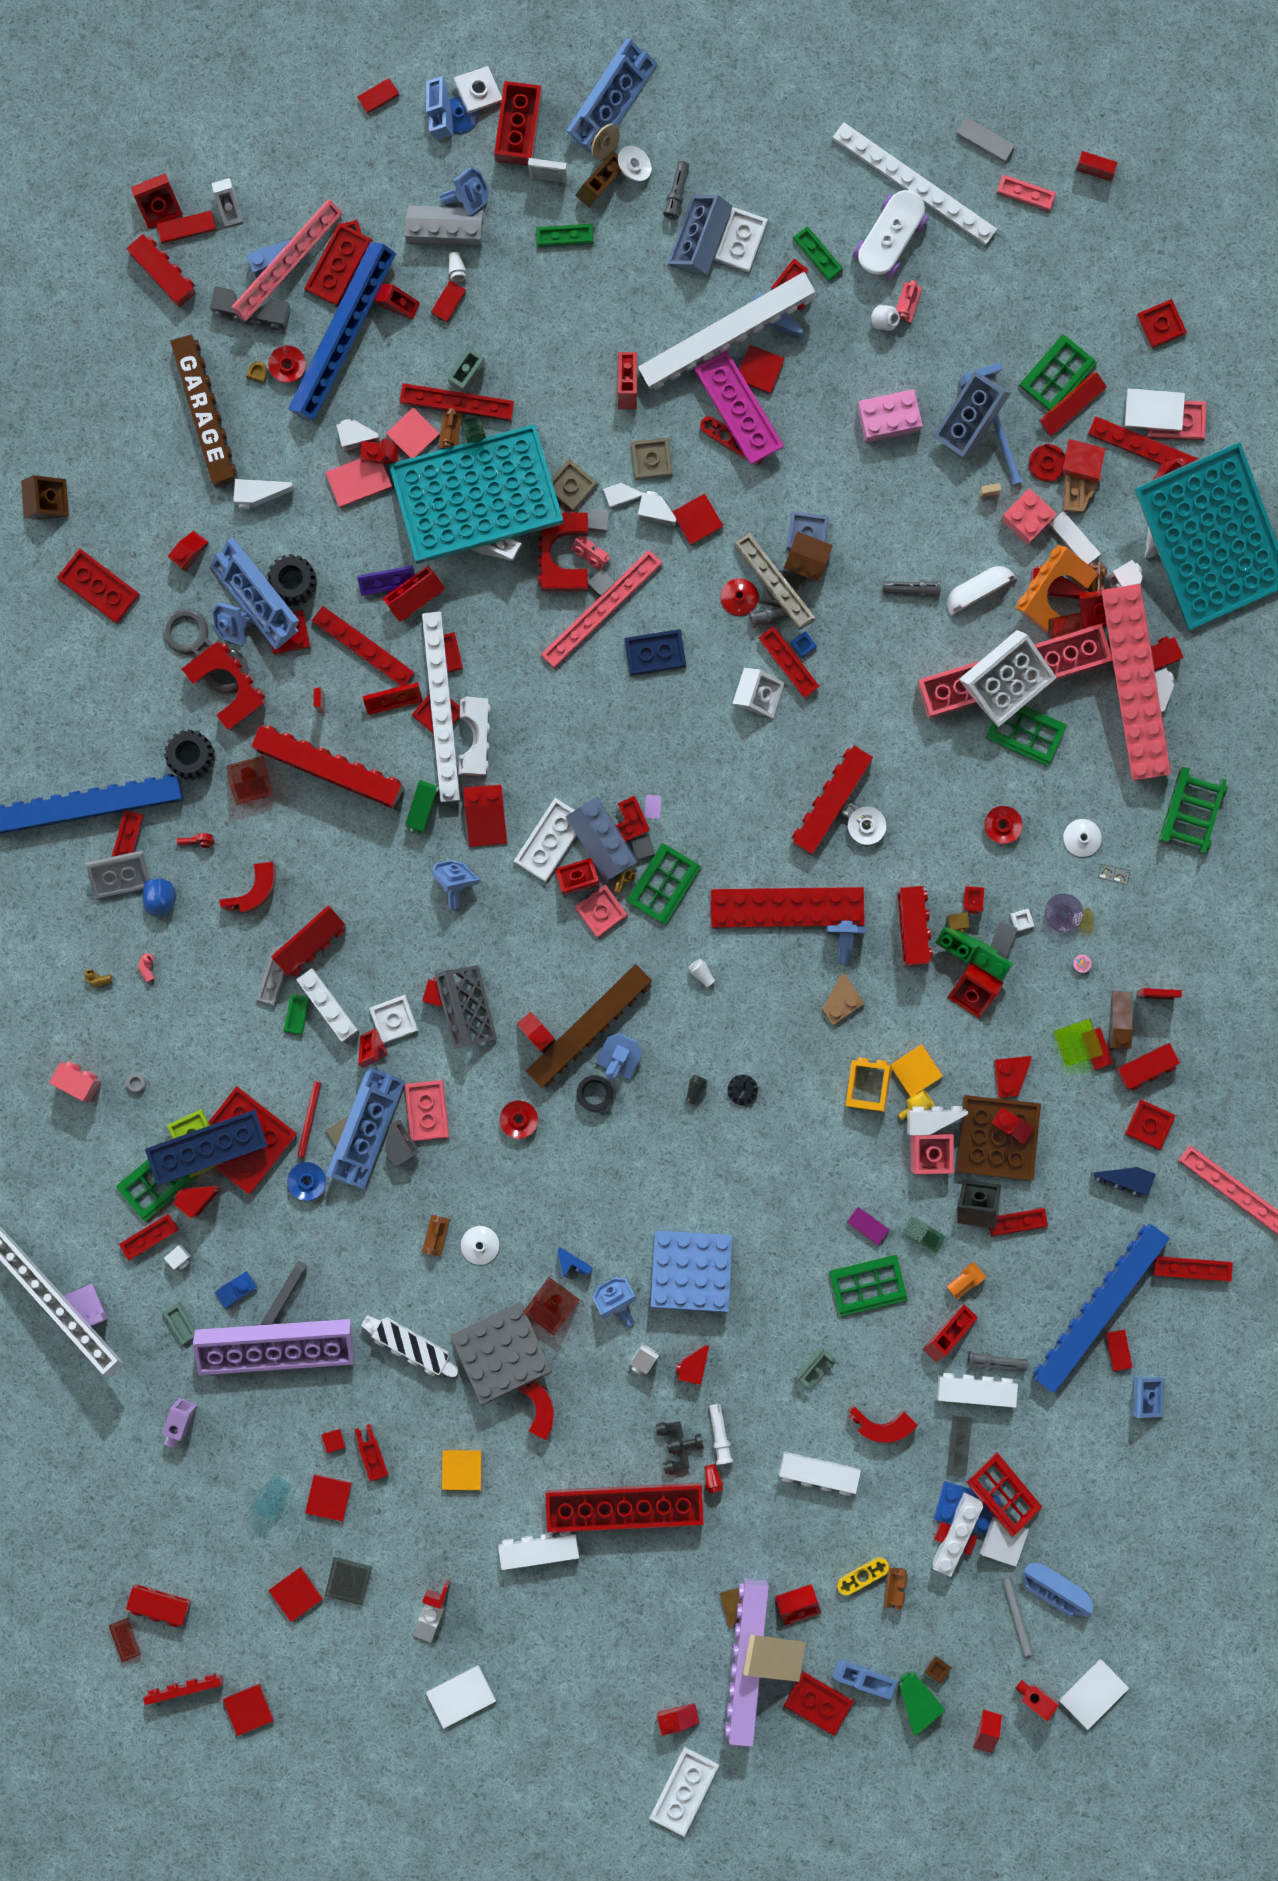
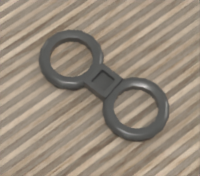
(200, 646)

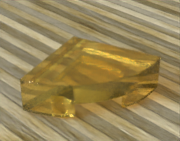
(1087, 921)

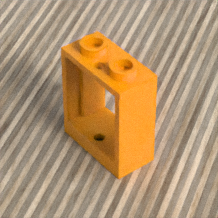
(864, 1062)

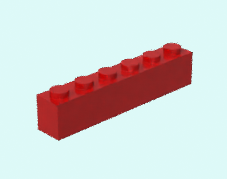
(832, 800)

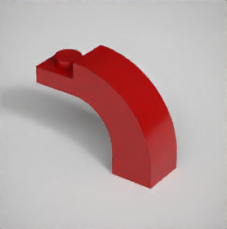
(262, 889)
(544, 1409)
(889, 1432)

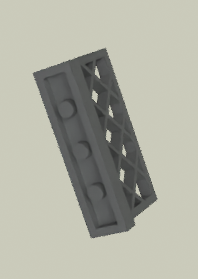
(454, 1008)

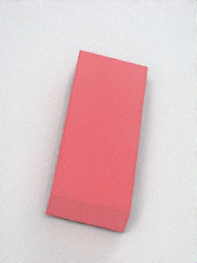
(1026, 193)

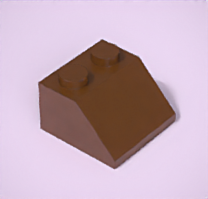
(44, 497)
(808, 556)

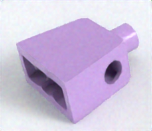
(178, 1421)

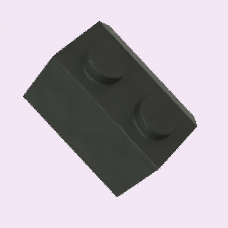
(979, 1204)

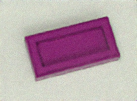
(867, 1225)

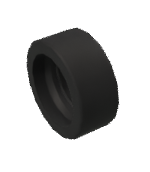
(580, 1092)

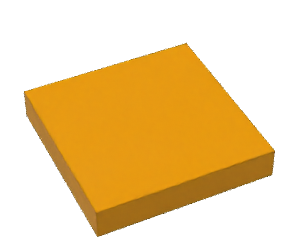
(916, 1070)
(461, 1469)

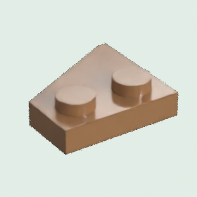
(1077, 493)
(842, 1000)

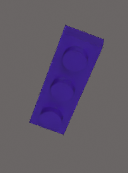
(384, 580)

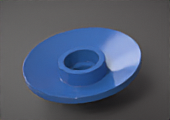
(465, 121)
(299, 1188)

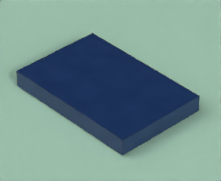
(655, 652)

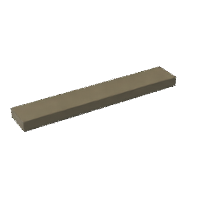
(774, 581)

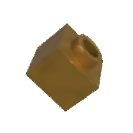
(958, 921)

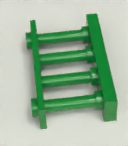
(1179, 796)

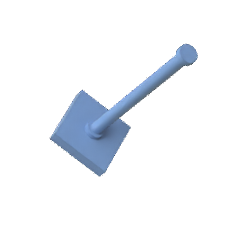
(988, 372)

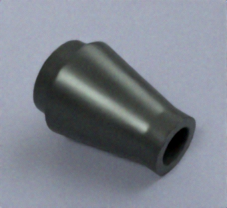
(695, 1089)

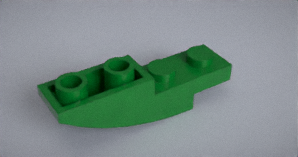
(975, 951)

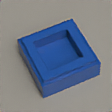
(803, 644)

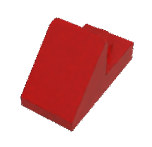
(375, 452)
(371, 1048)
(1012, 1125)

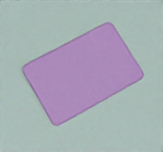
(652, 806)

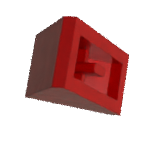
(988, 1731)

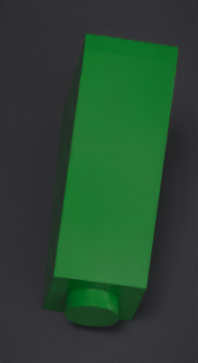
(422, 807)
(919, 1702)

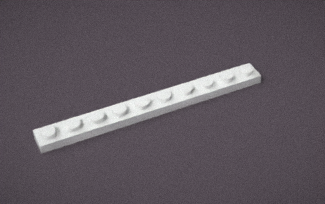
(910, 180)
(441, 707)

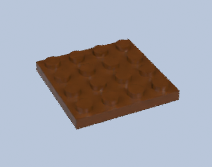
(989, 1150)

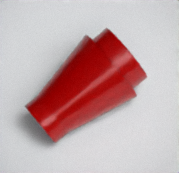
(713, 1479)

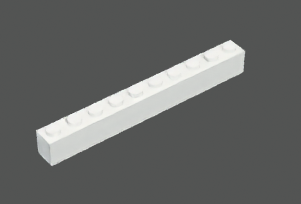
(727, 331)
(58, 1306)

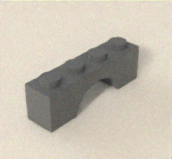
(273, 313)

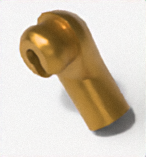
(623, 878)
(97, 980)

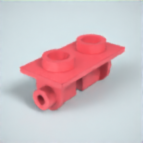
(908, 300)
(583, 547)

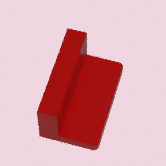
(1096, 166)
(436, 1599)
(798, 1604)

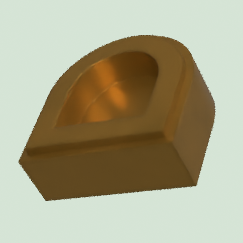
(257, 372)

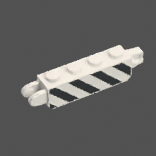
(411, 1345)

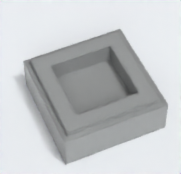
(598, 520)
(600, 583)

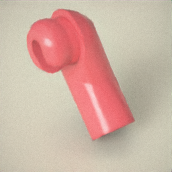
(145, 966)

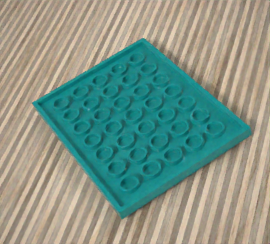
(476, 494)
(1212, 535)

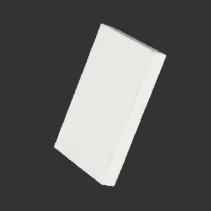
(740, 239)
(1154, 410)
(1094, 1694)
(461, 1696)

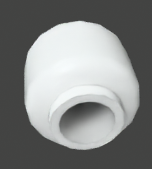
(885, 317)

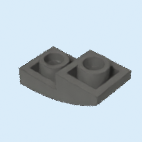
(1004, 938)

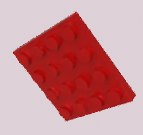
(252, 1167)

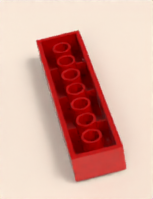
(328, 767)
(624, 1507)

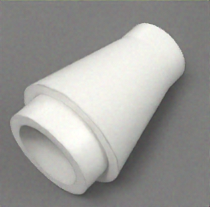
(456, 267)
(701, 971)

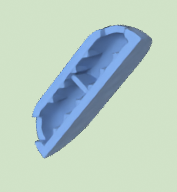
(1057, 1590)

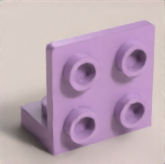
(87, 1304)

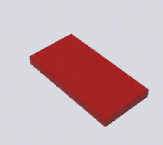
(338, 264)
(98, 586)

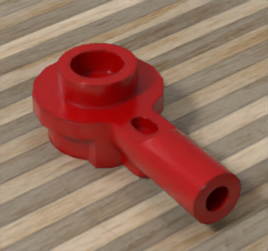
(204, 840)

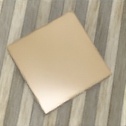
(990, 490)

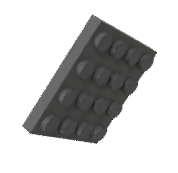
(501, 1354)

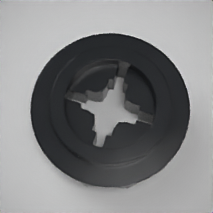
(746, 1098)

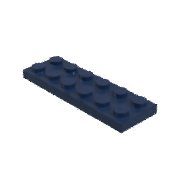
(206, 1147)

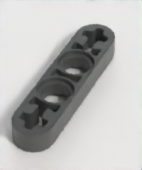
(284, 1293)

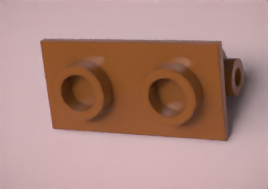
(450, 428)
(1099, 579)
(435, 1235)
(896, 1580)

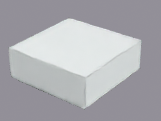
(1022, 920)

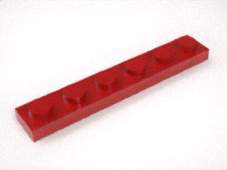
(462, 402)
(1135, 442)
(363, 646)

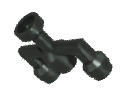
(677, 1446)

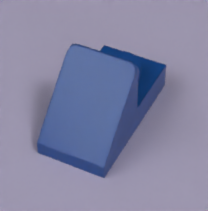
(567, 1259)
(235, 1289)

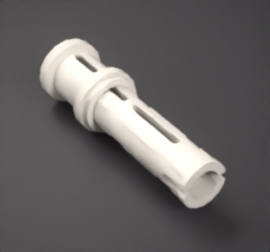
(721, 1443)

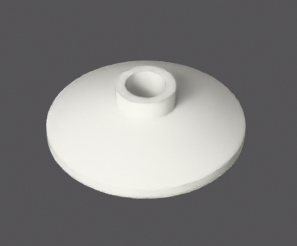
(634, 163)
(876, 830)
(1073, 841)
(490, 1245)

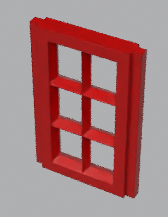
(991, 1504)

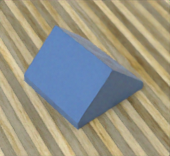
(1148, 1396)

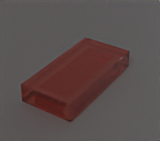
(1064, 625)
(124, 1639)

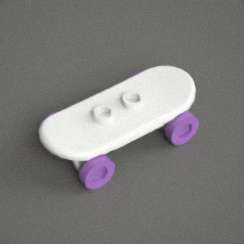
(899, 219)

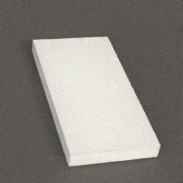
(547, 842)
(684, 1791)

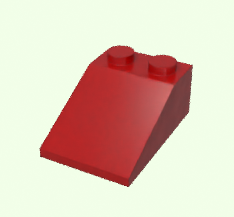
(485, 815)

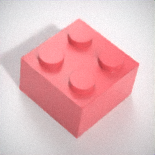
(1028, 516)
(74, 1081)
(932, 1153)

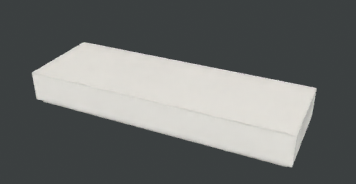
(1074, 538)

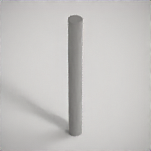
(1017, 1616)

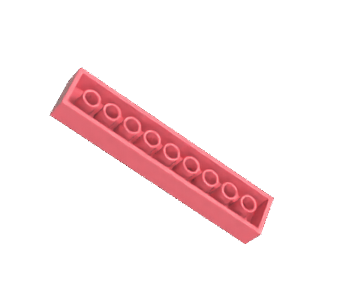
(1064, 656)
(1136, 681)

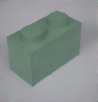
(466, 370)

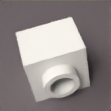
(178, 1258)

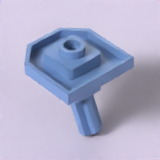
(469, 190)
(230, 623)
(453, 878)
(846, 933)
(619, 1056)
(613, 1298)

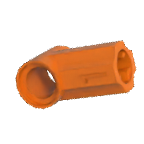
(969, 1278)

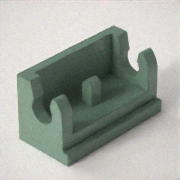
(815, 1367)

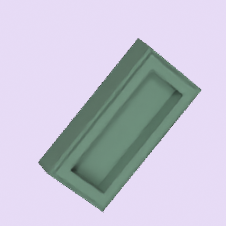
(180, 1323)

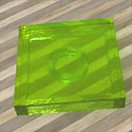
(1078, 1042)

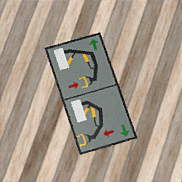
(849, 808)
(1114, 874)

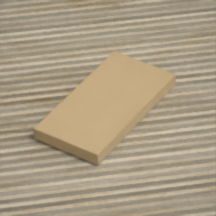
(774, 1658)

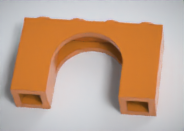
(1061, 562)

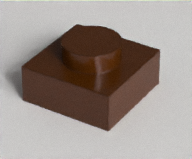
(937, 1669)

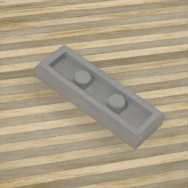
(985, 139)
(271, 982)

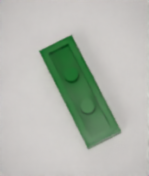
(564, 235)
(817, 253)

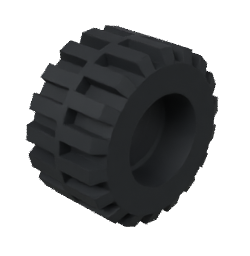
(287, 564)
(174, 748)

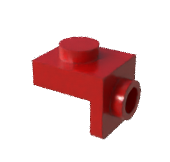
(973, 899)

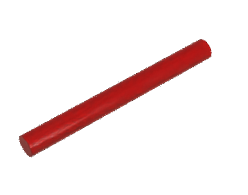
(309, 1119)

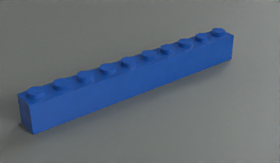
(342, 331)
(90, 804)
(1100, 1308)

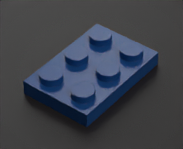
(948, 1503)

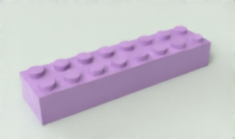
(274, 1347)
(745, 1688)

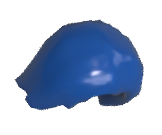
(158, 897)

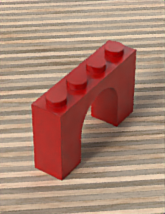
(555, 577)
(248, 697)

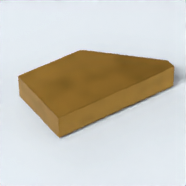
(729, 1600)

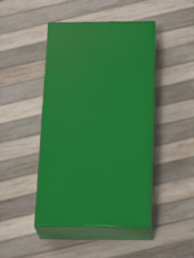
(296, 1014)

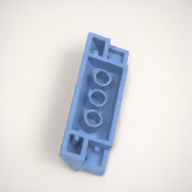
(612, 93)
(254, 594)
(365, 1127)

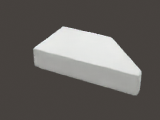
(620, 494)

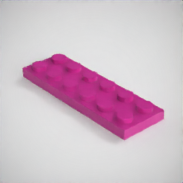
(738, 407)

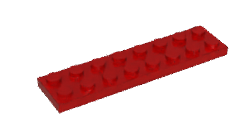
(786, 907)

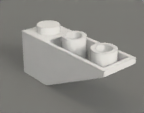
(929, 1121)

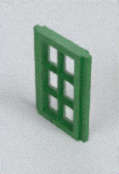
(1043, 364)
(1027, 750)
(679, 891)
(160, 1201)
(874, 1302)

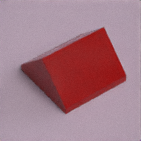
(577, 877)

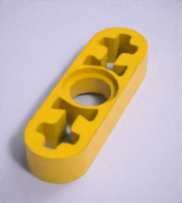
(878, 1574)

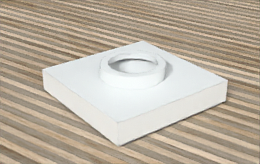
(477, 101)

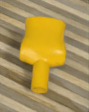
(921, 1099)

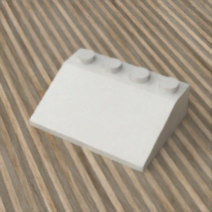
(1008, 677)

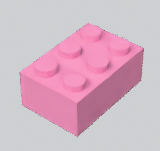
(889, 416)

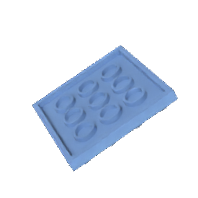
(691, 1271)

